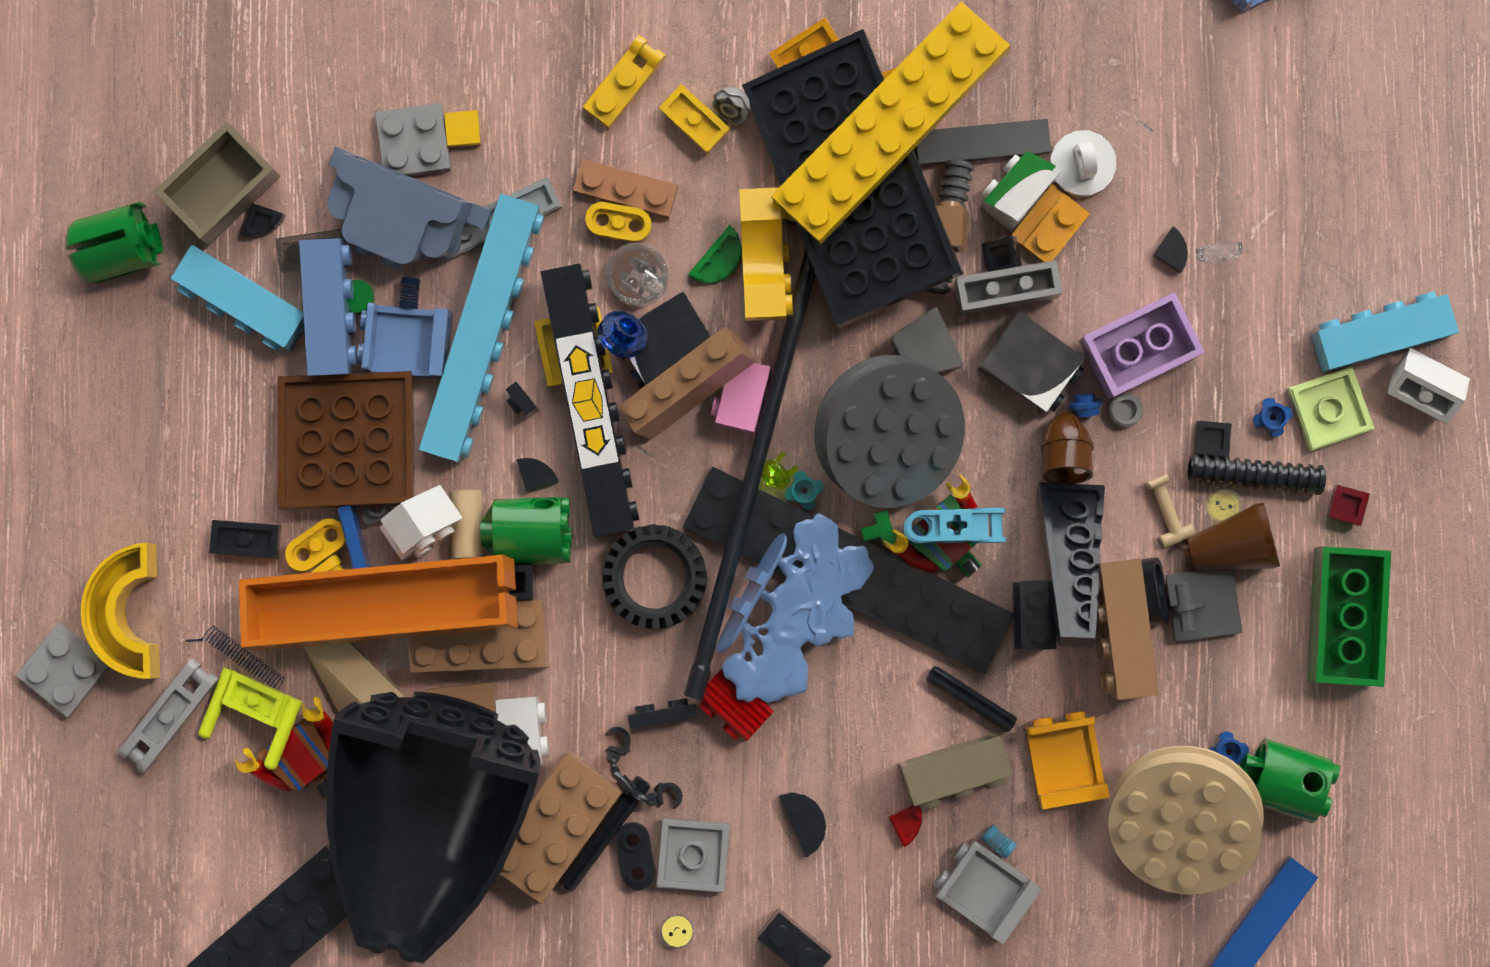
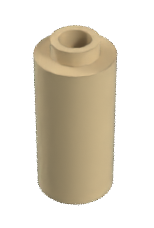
(467, 537)

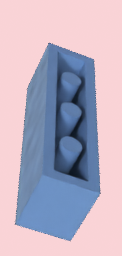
(326, 306)

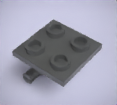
(1203, 604)

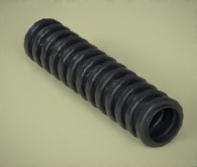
(1256, 474)

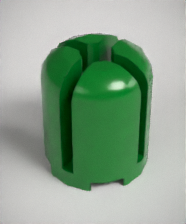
(113, 243)

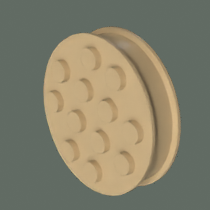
(1186, 820)

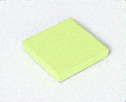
(1330, 409)

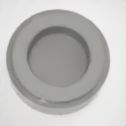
(1125, 410)

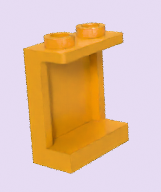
(1065, 760)

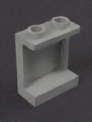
(986, 890)

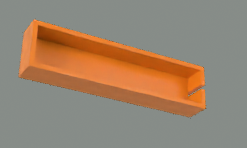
(378, 603)

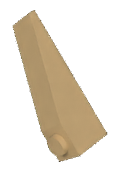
(349, 674)

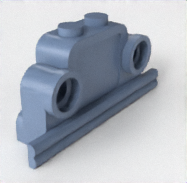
(397, 213)

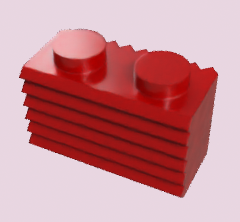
(740, 716)

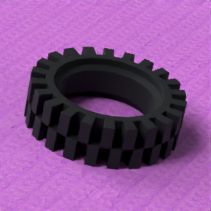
(614, 583)

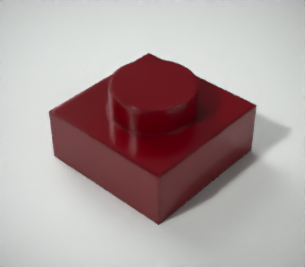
(1347, 505)

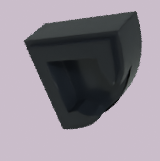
(261, 221)
(1173, 250)
(535, 473)

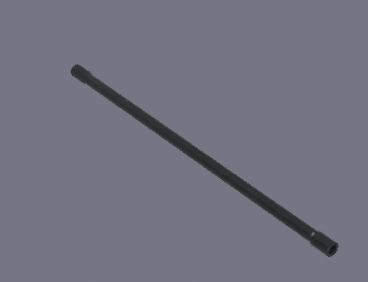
(700, 670)

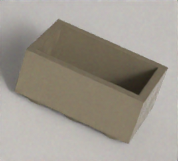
(217, 183)
(956, 771)

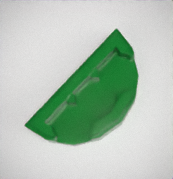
(720, 259)

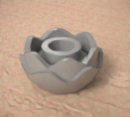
(732, 105)

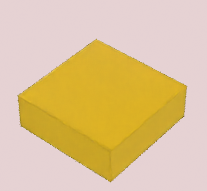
(462, 128)

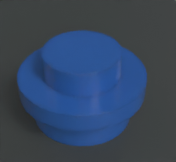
(1086, 405)

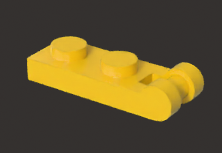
(623, 82)

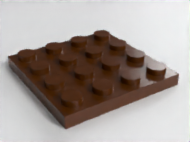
(345, 440)

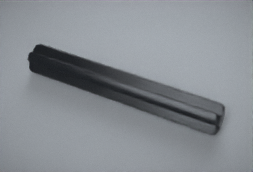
(602, 837)

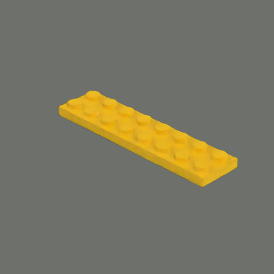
(891, 122)

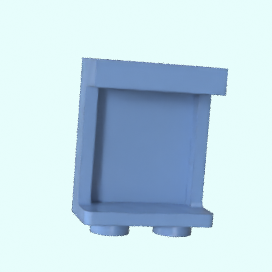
(405, 340)

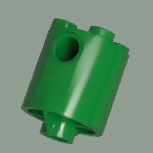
(528, 530)
(1280, 776)

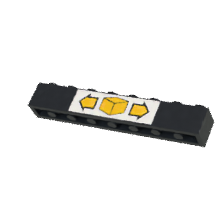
(588, 399)

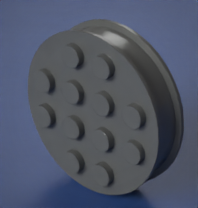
(889, 431)

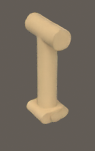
(1176, 531)

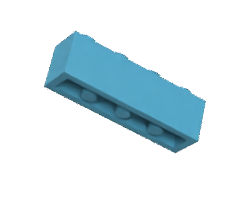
(239, 297)
(1385, 332)

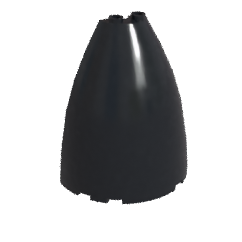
(422, 814)

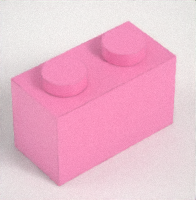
(742, 399)

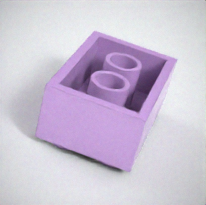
(1141, 346)

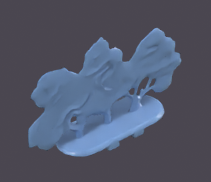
(802, 610)

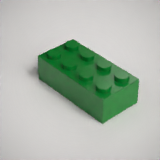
(1349, 616)

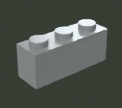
(1007, 287)

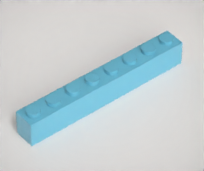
(481, 328)

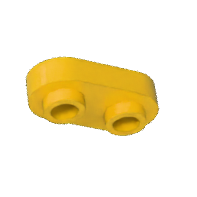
(619, 220)
(317, 545)

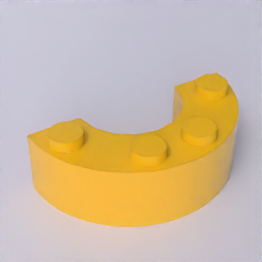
(764, 256)
(105, 606)

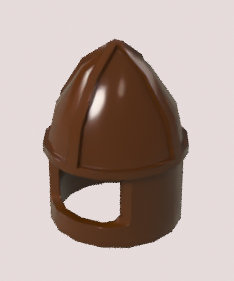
(1066, 447)

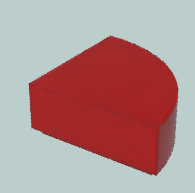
(907, 823)

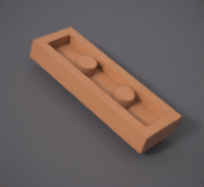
(625, 188)

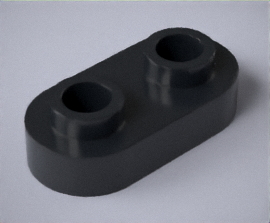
(1155, 591)
(635, 856)

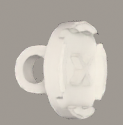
(1085, 163)

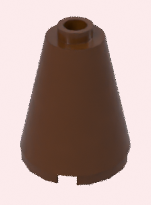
(1235, 543)

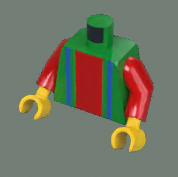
(940, 556)

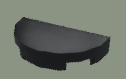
(806, 820)

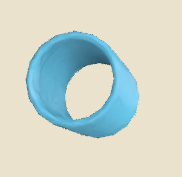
(990, 833)

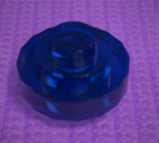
(622, 334)

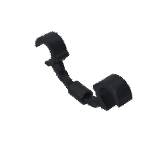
(626, 784)

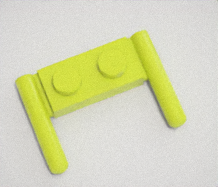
(256, 701)

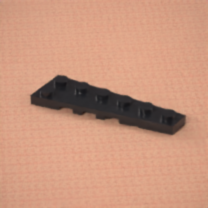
(1072, 541)

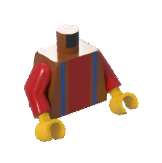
(303, 758)

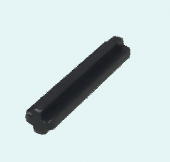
(971, 698)

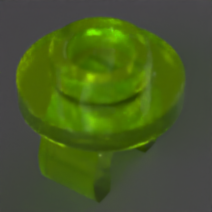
(775, 474)

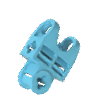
(972, 526)

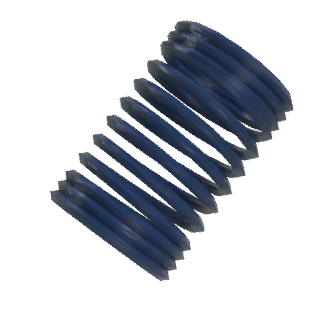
(409, 281)

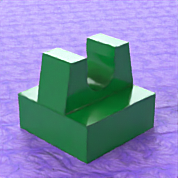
(881, 529)

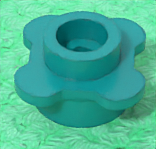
(813, 486)

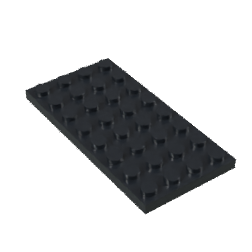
(896, 236)

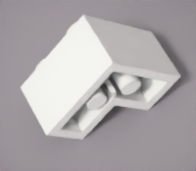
(420, 522)

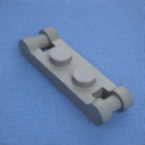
(168, 716)

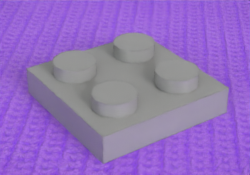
(414, 139)
(63, 670)
(693, 855)

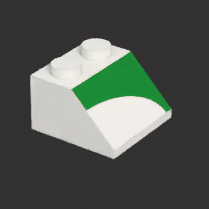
(1019, 189)

